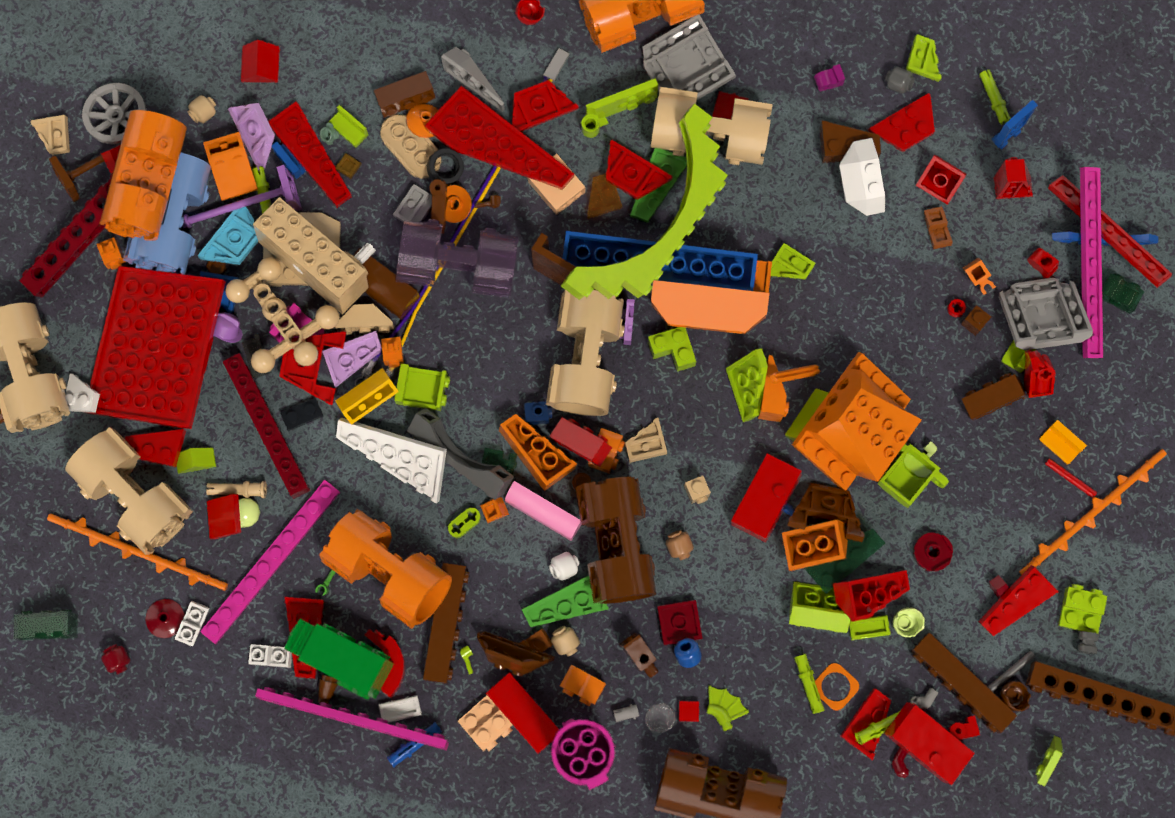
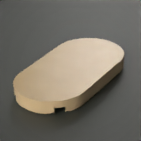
(407, 147)

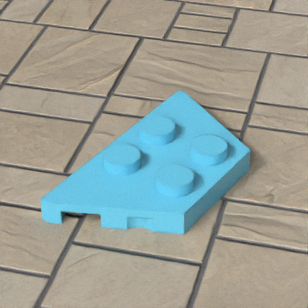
(232, 240)

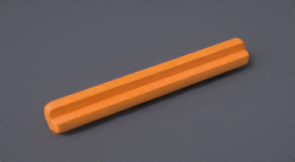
(793, 374)

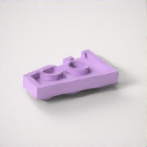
(356, 353)

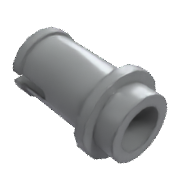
(626, 713)

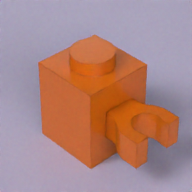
(111, 253)
(978, 274)
(392, 352)

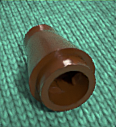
(326, 688)

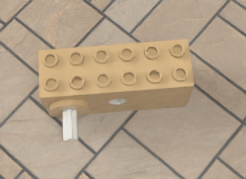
(313, 256)

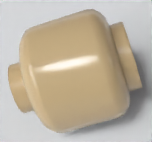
(202, 109)
(565, 641)

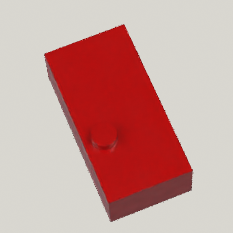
(766, 498)
(929, 743)

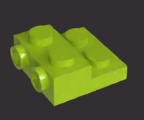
(1082, 609)

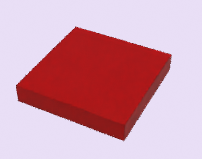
(224, 516)

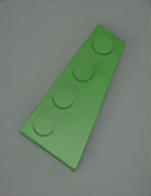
(674, 165)
(563, 604)

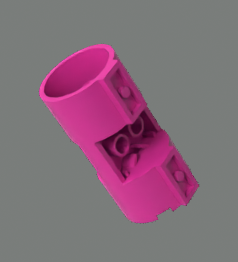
(587, 761)

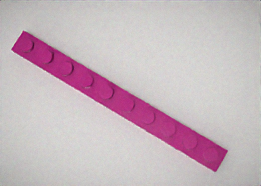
(1091, 258)
(270, 562)
(361, 720)

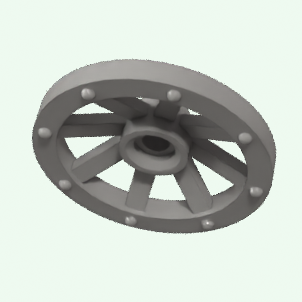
(111, 111)

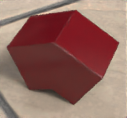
(998, 586)

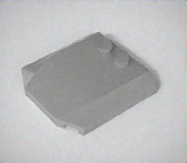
(687, 59)
(1045, 314)

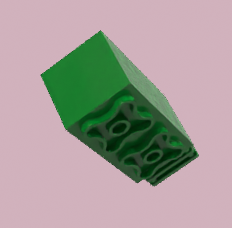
(337, 655)

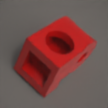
(1043, 262)
(966, 730)

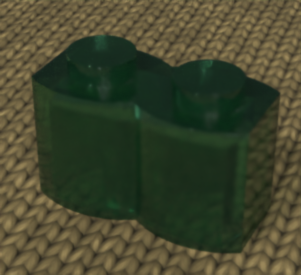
(1121, 293)

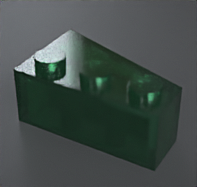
(45, 625)

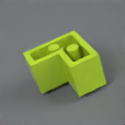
(675, 343)

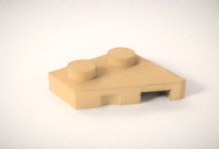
(53, 133)
(647, 443)

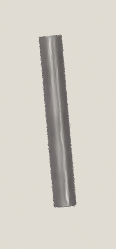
(1011, 671)

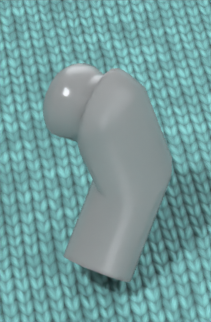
(925, 701)

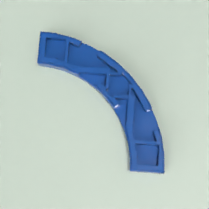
(1068, 237)

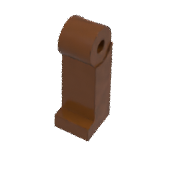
(439, 200)

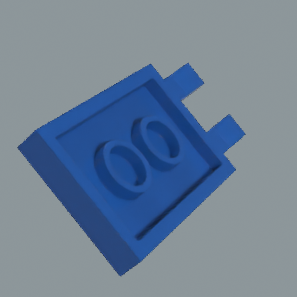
(1014, 125)

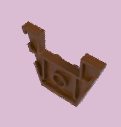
(828, 504)

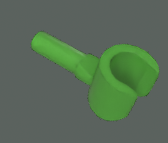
(325, 584)

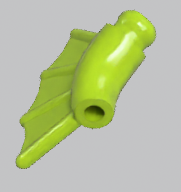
(724, 707)

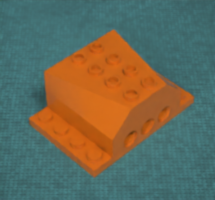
(858, 425)

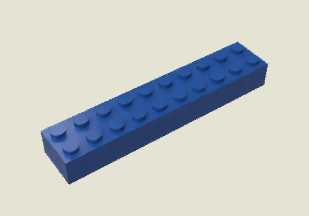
(688, 266)

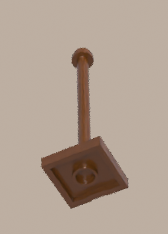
(67, 177)

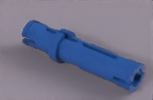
(395, 759)

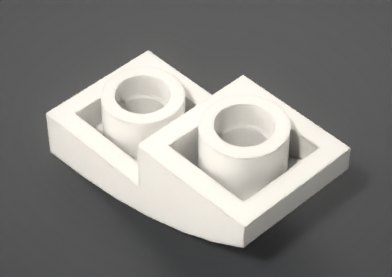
(192, 623)
(269, 656)

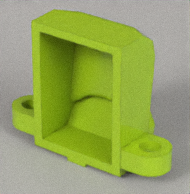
(911, 475)

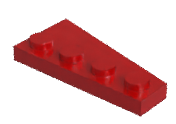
(1022, 597)
(310, 611)

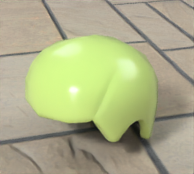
(248, 512)
(908, 622)

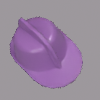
(228, 328)

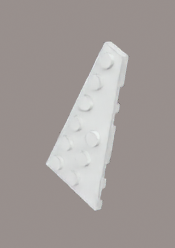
(401, 456)

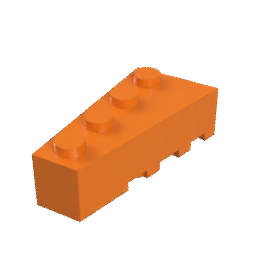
(536, 452)

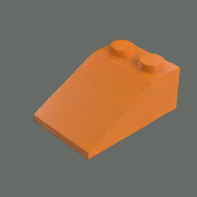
(774, 397)

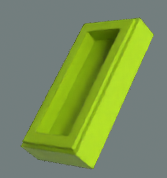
(869, 628)

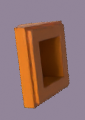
(494, 509)

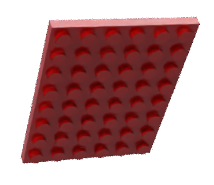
(156, 346)

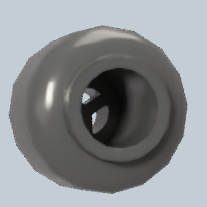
(900, 80)

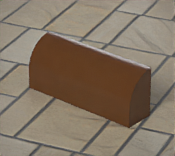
(384, 289)

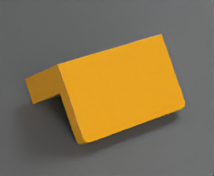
(1062, 442)

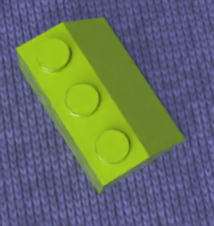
(806, 413)
(816, 609)

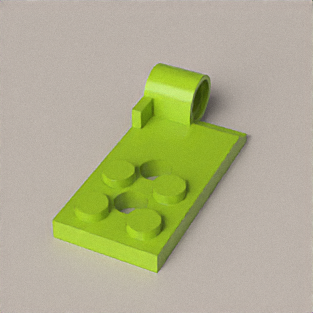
(628, 99)

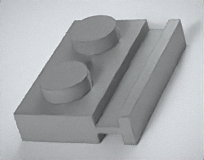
(414, 205)

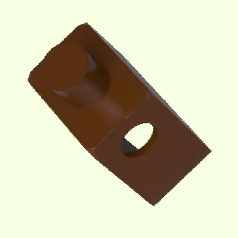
(634, 648)

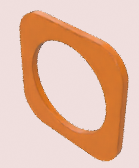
(854, 686)

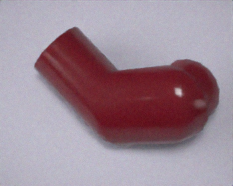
(899, 765)

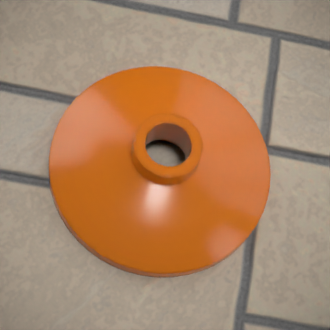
(416, 121)
(453, 213)

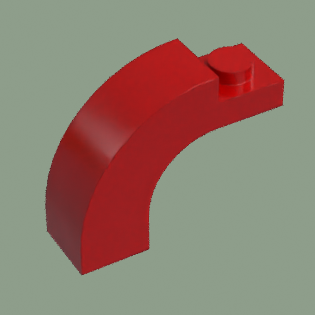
(393, 650)

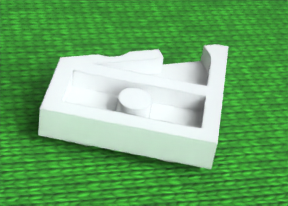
(80, 396)

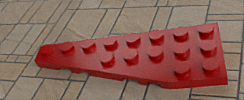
(481, 133)

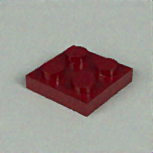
(679, 622)

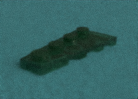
(856, 554)

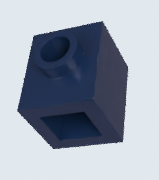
(537, 413)

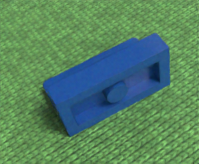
(288, 160)

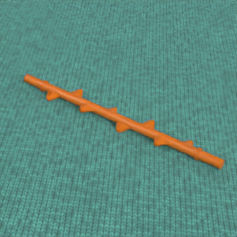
(1098, 505)
(127, 550)

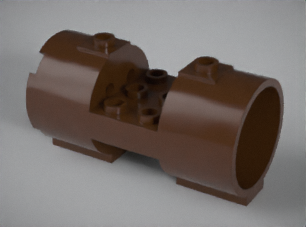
(612, 511)
(694, 787)

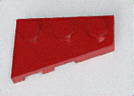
(158, 446)

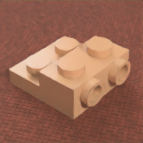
(486, 724)

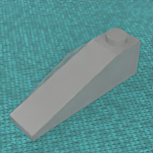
(463, 68)

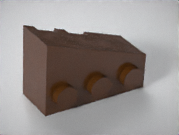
(838, 138)

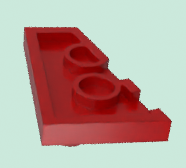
(872, 710)

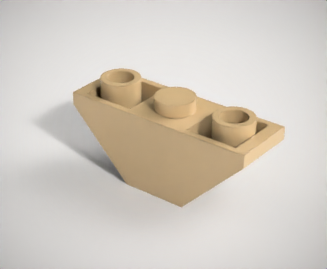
(364, 319)

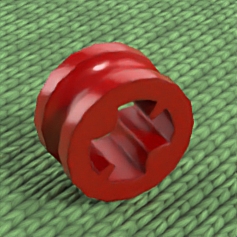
(962, 306)

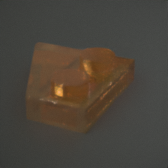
(603, 197)

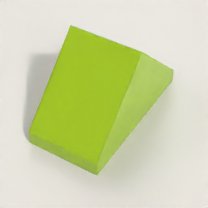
(196, 459)

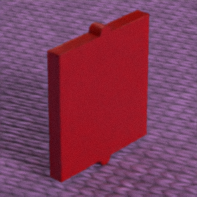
(725, 104)

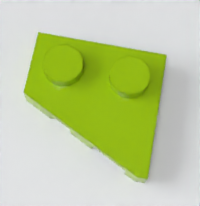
(923, 58)
(791, 264)

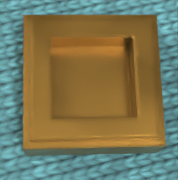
(348, 166)

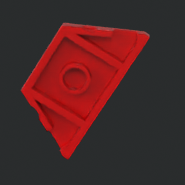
(539, 105)
(907, 125)
(633, 173)

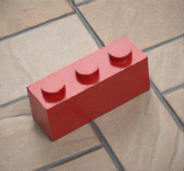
(581, 441)

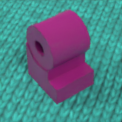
(830, 78)

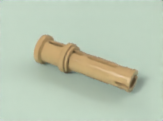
(246, 489)

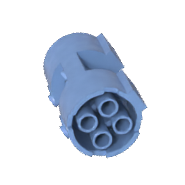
(173, 246)

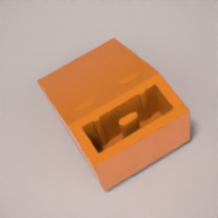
(230, 166)

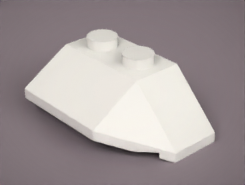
(863, 178)

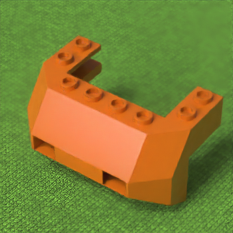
(714, 306)

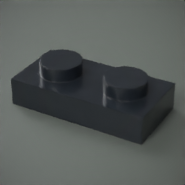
(301, 414)

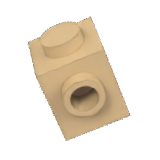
(697, 490)

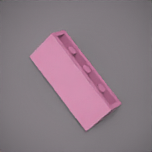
(543, 511)

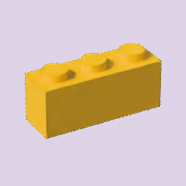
(366, 396)

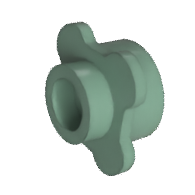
(329, 134)

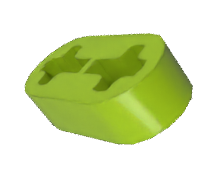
(461, 519)

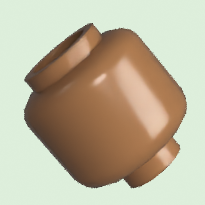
(679, 545)

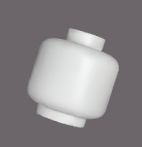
(564, 566)

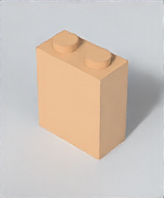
(557, 198)

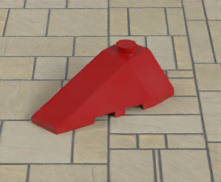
(867, 595)

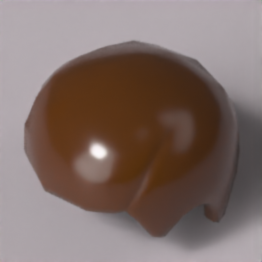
(1015, 696)

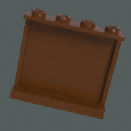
(549, 263)

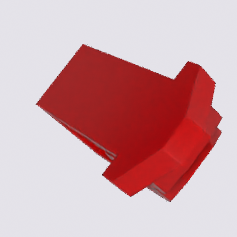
(1038, 374)

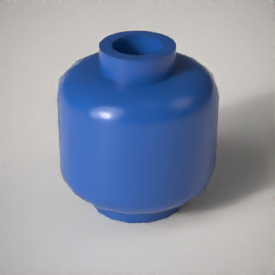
(687, 653)

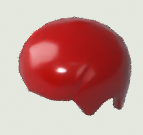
(529, 11)

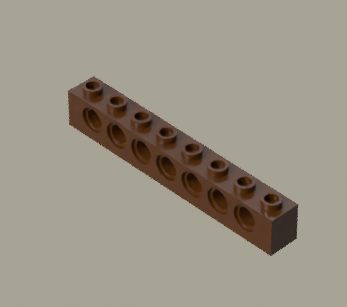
(1036, 681)

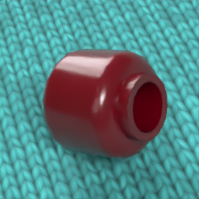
(115, 659)

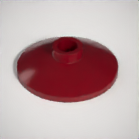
(170, 626)

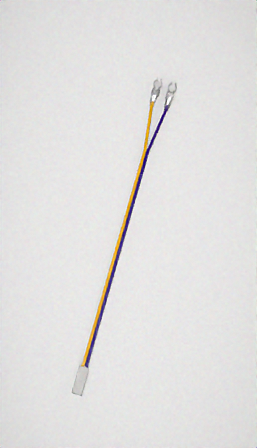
(551, 73)

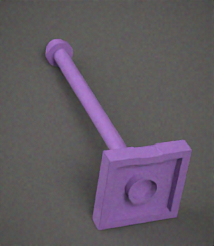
(287, 189)

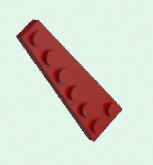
(302, 142)

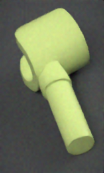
(931, 448)

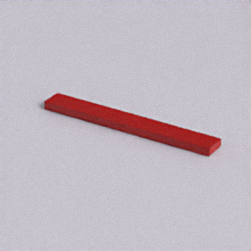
(1114, 235)

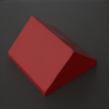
(260, 62)
(941, 179)

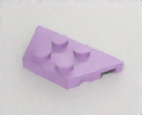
(254, 131)

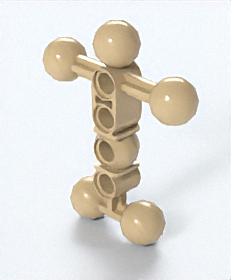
(304, 352)

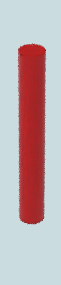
(1071, 478)

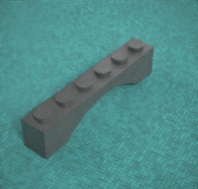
(489, 478)

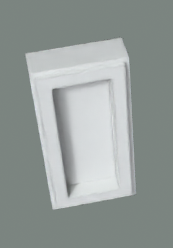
(400, 709)

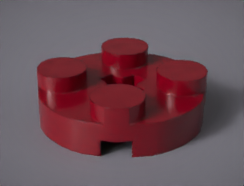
(922, 550)

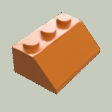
(815, 544)

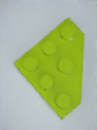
(747, 382)

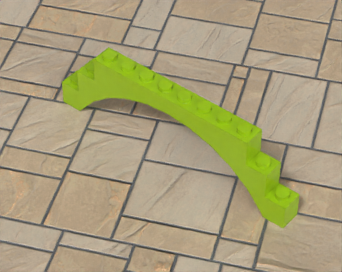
(701, 184)

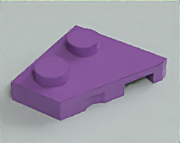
(627, 316)

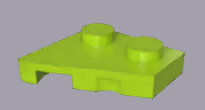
(1050, 761)

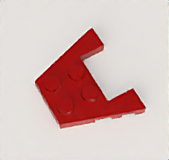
(306, 376)

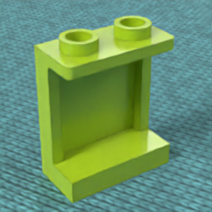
(421, 388)

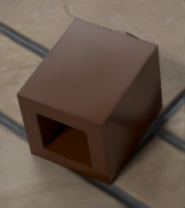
(976, 320)

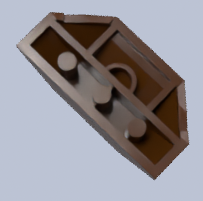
(511, 654)

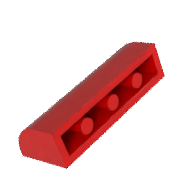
(523, 713)

